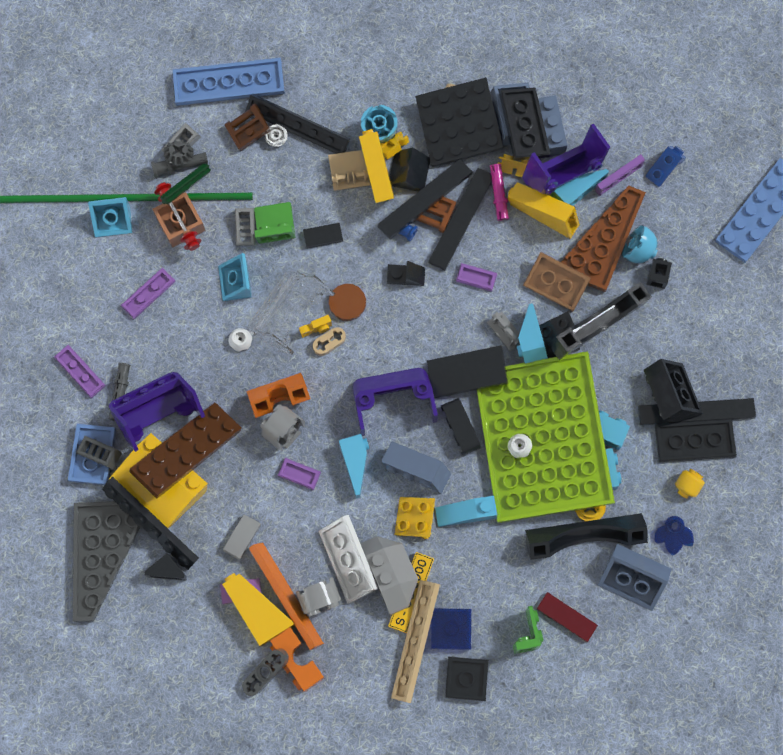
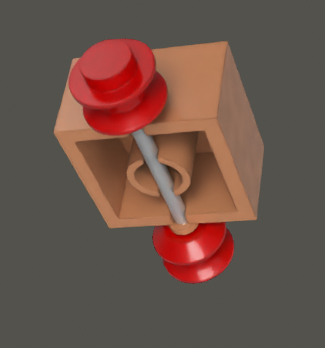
(178, 219)

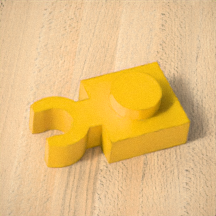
(394, 145)
(319, 325)

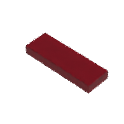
(567, 617)

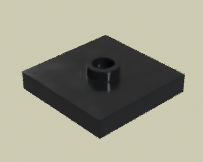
(466, 678)

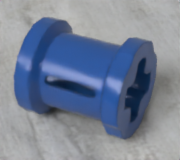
(409, 232)

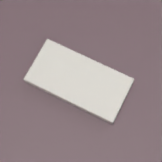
(348, 559)

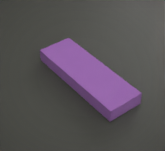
(620, 175)
(148, 293)
(79, 371)

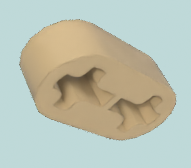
(331, 344)

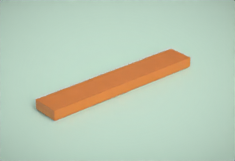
(286, 595)

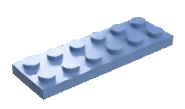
(228, 81)
(756, 216)

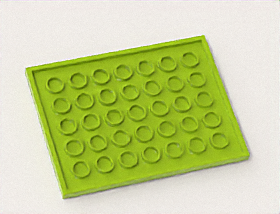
(560, 414)

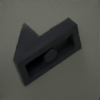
(406, 274)

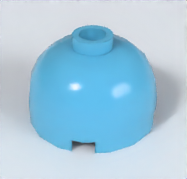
(381, 120)
(642, 245)

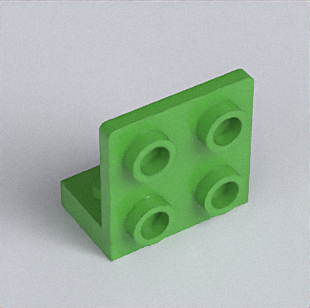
(274, 223)
(525, 643)

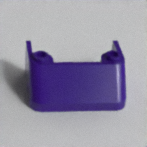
(567, 166)
(368, 387)
(152, 404)

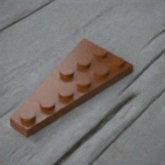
(603, 243)

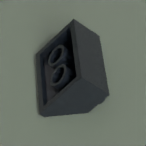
(672, 391)

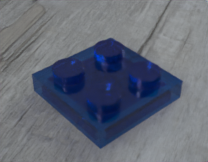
(451, 629)

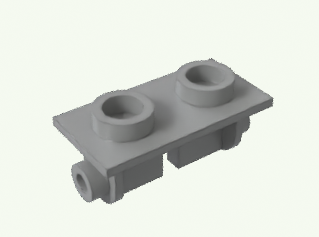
(504, 330)

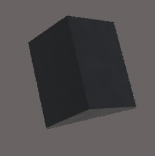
(409, 169)

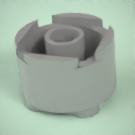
(282, 427)
(319, 596)

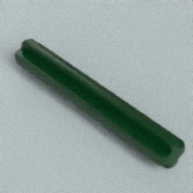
(185, 184)

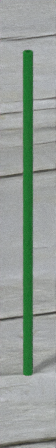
(130, 197)

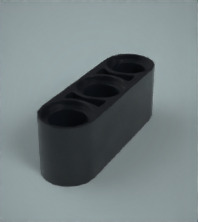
(461, 426)

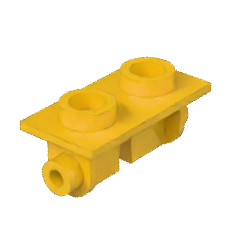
(508, 164)

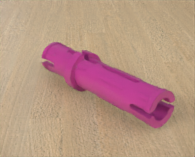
(499, 192)

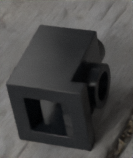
(656, 279)

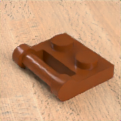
(444, 209)

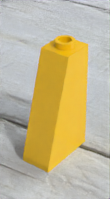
(376, 166)
(545, 209)
(256, 610)

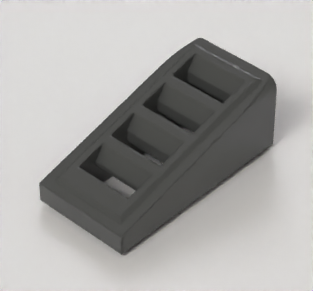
(109, 458)

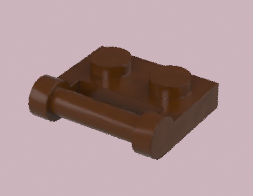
(250, 131)

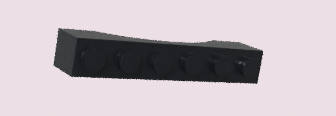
(600, 321)
(621, 529)

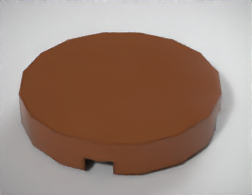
(347, 302)

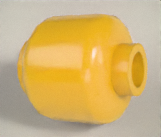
(689, 483)

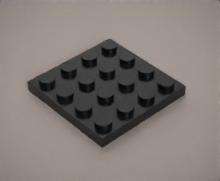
(459, 122)

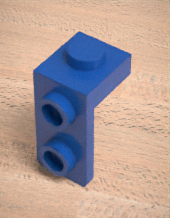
(665, 165)

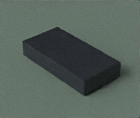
(323, 235)

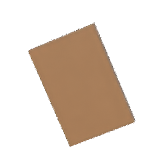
(557, 281)

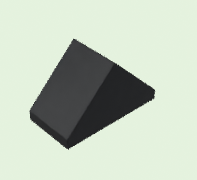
(165, 569)

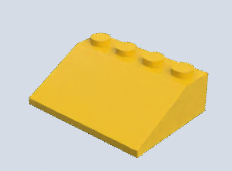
(172, 503)

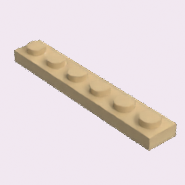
(415, 641)

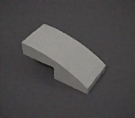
(241, 537)

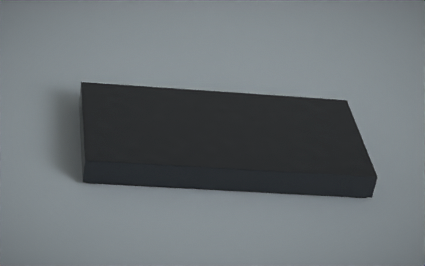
(524, 123)
(467, 371)
(695, 440)

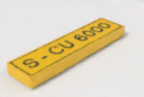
(422, 566)

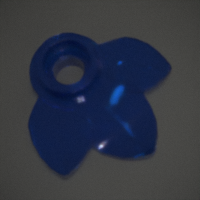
(674, 538)

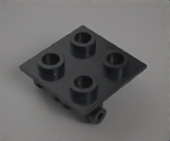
(553, 328)

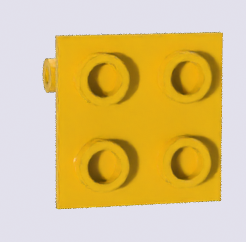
(415, 517)

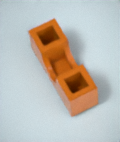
(266, 396)
(306, 675)

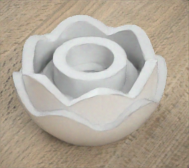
(280, 132)
(241, 345)
(522, 451)

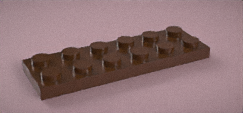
(185, 450)

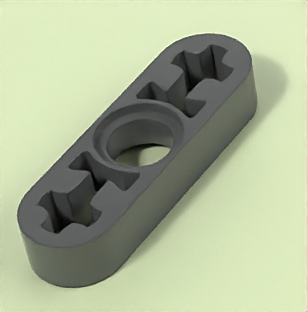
(274, 670)

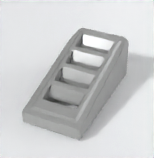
(181, 133)
(245, 211)

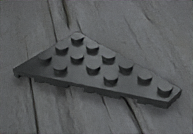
(99, 549)

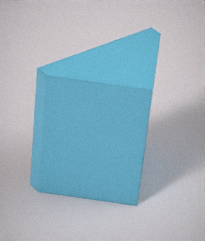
(110, 217)
(235, 278)

